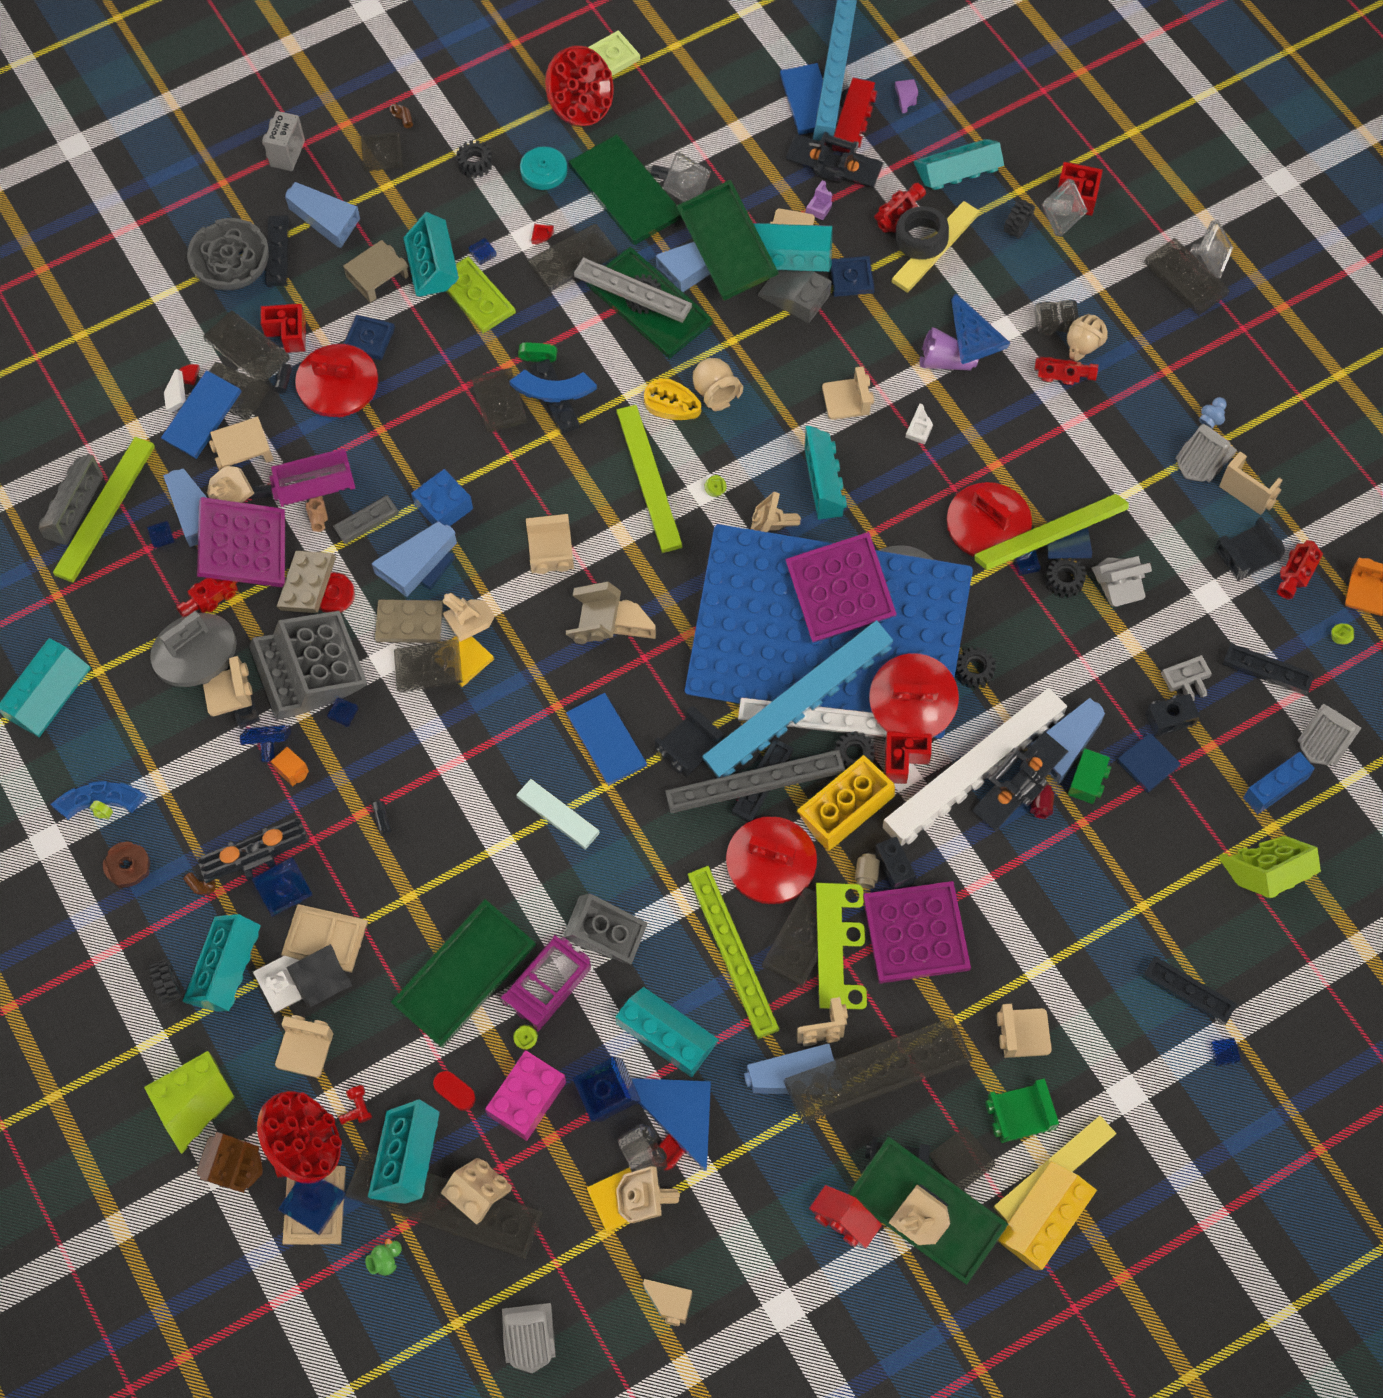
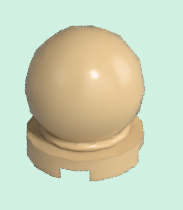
(716, 383)

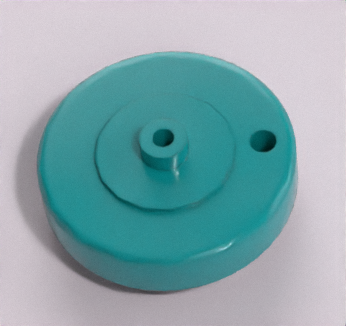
(543, 168)

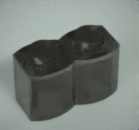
(1055, 316)
(641, 1149)

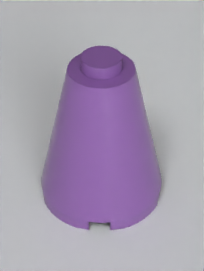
(942, 352)

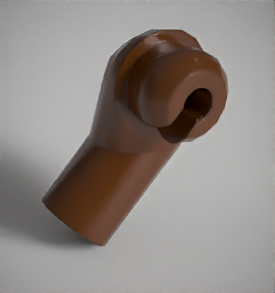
(402, 113)
(199, 887)

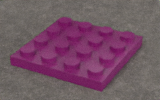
(241, 542)
(841, 587)
(916, 932)

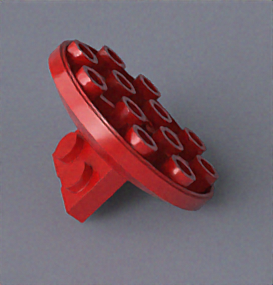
(579, 85)
(337, 380)
(987, 516)
(914, 695)
(771, 860)
(298, 1137)

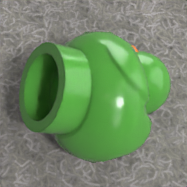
(382, 1258)

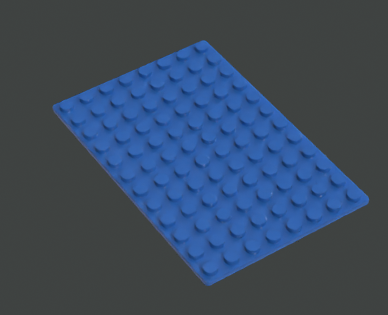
(755, 636)

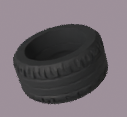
(920, 217)

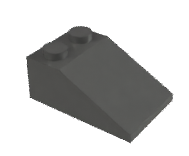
(797, 292)
(605, 929)

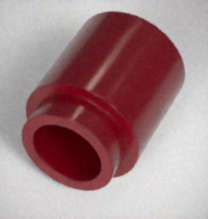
(1043, 804)

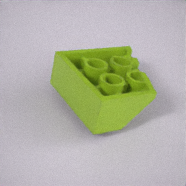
(1273, 866)
(190, 1098)

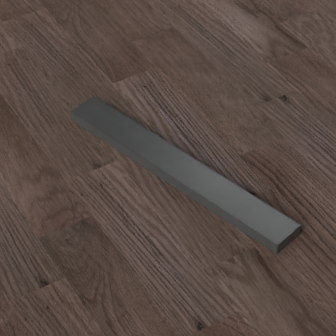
(755, 781)

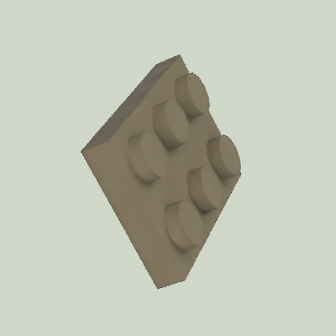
(306, 581)
(409, 621)

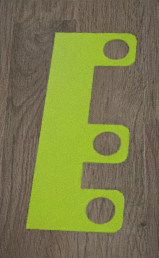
(831, 942)

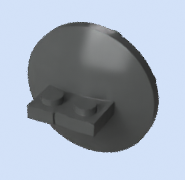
(193, 649)

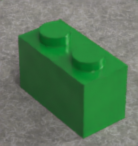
(1089, 775)

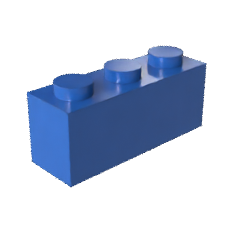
(1278, 783)

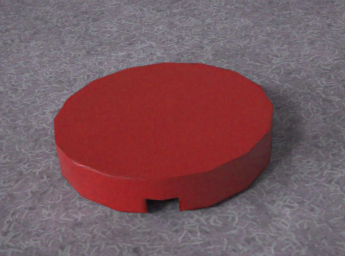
(338, 594)

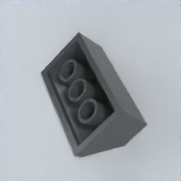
(71, 500)

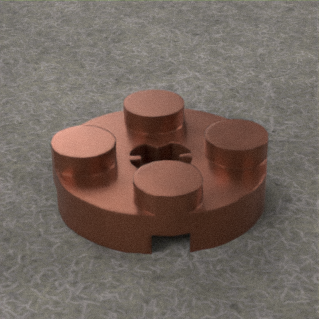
(135, 873)

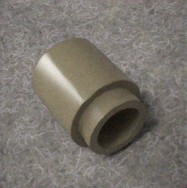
(867, 871)

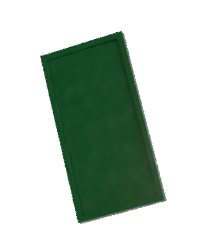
(625, 189)
(727, 240)
(660, 330)
(463, 973)
(972, 1226)

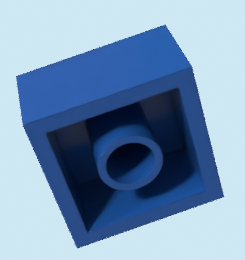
(442, 499)

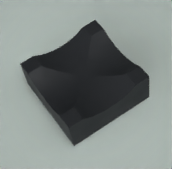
(318, 976)

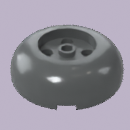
(216, 250)

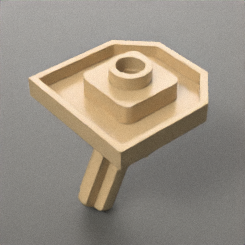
(229, 485)
(769, 517)
(467, 617)
(640, 1195)
(921, 1217)

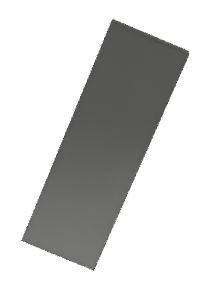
(366, 519)

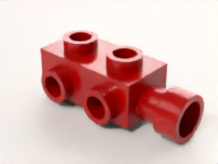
(900, 203)
(1060, 371)
(1299, 568)
(207, 595)

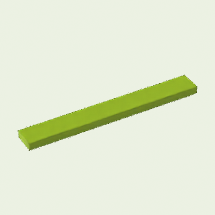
(649, 479)
(103, 509)
(1051, 531)
(733, 952)

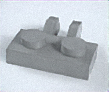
(1188, 673)

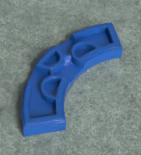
(553, 390)
(103, 791)

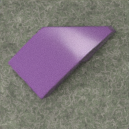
(907, 93)
(821, 202)

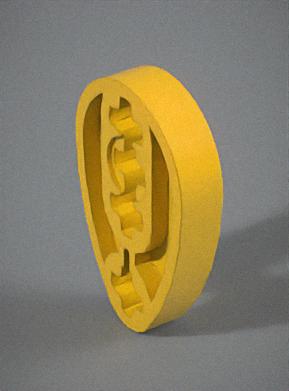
(663, 408)

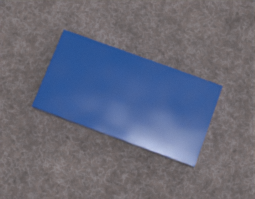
(803, 93)
(201, 414)
(606, 739)

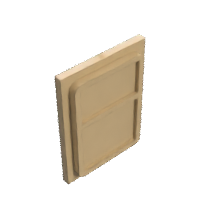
(318, 928)
(332, 1234)

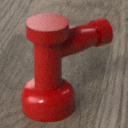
(360, 1113)

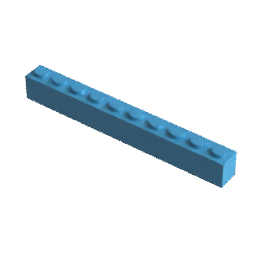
(835, 68)
(798, 699)

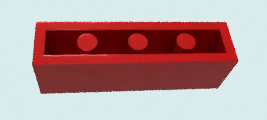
(855, 111)

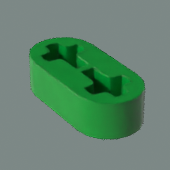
(537, 352)

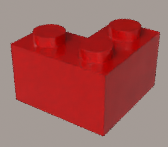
(1086, 180)
(287, 322)
(902, 752)
(845, 1216)

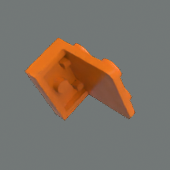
(1366, 587)

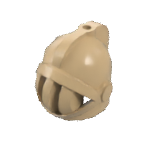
(1086, 336)

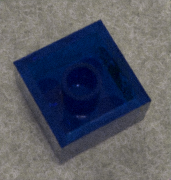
(606, 1089)

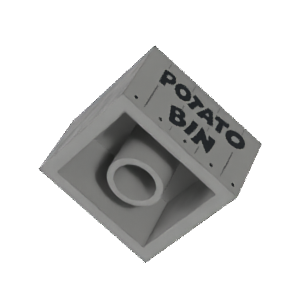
(283, 140)

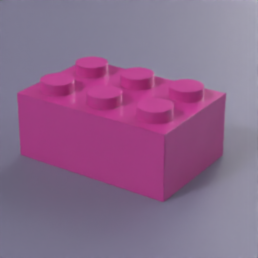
(526, 1095)

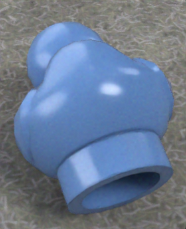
(1214, 413)

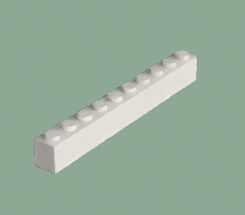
(974, 767)

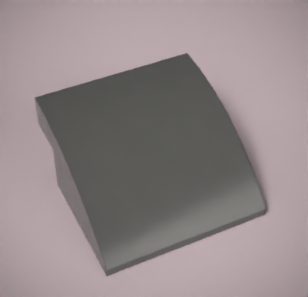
(307, 664)

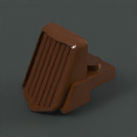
(230, 1163)

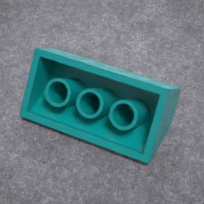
(960, 163)
(798, 246)
(430, 256)
(823, 473)
(43, 687)
(222, 962)
(666, 1031)
(404, 1153)

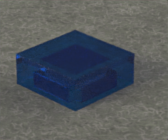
(482, 251)
(161, 534)
(1027, 563)
(343, 712)
(1225, 1052)

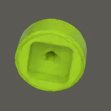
(715, 486)
(1342, 633)
(101, 810)
(525, 1037)

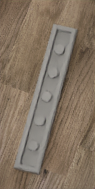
(633, 290)

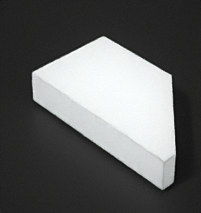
(175, 392)
(920, 426)

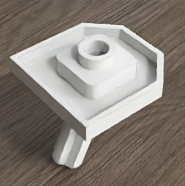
(278, 983)

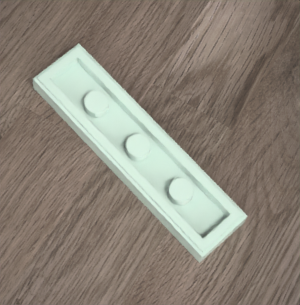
(558, 814)

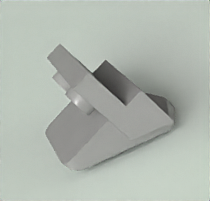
(1204, 455)
(1121, 579)
(1327, 736)
(528, 1336)

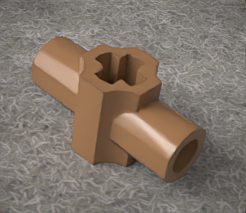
(317, 513)

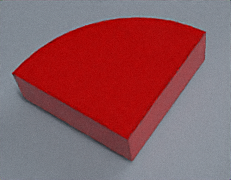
(541, 233)
(190, 373)

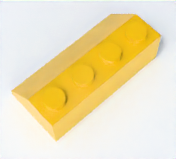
(847, 802)
(1046, 1215)

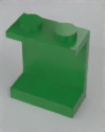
(1022, 1112)

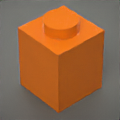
(290, 766)

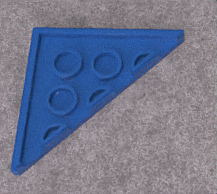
(974, 334)
(681, 1111)

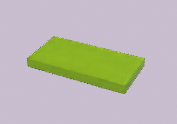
(479, 297)

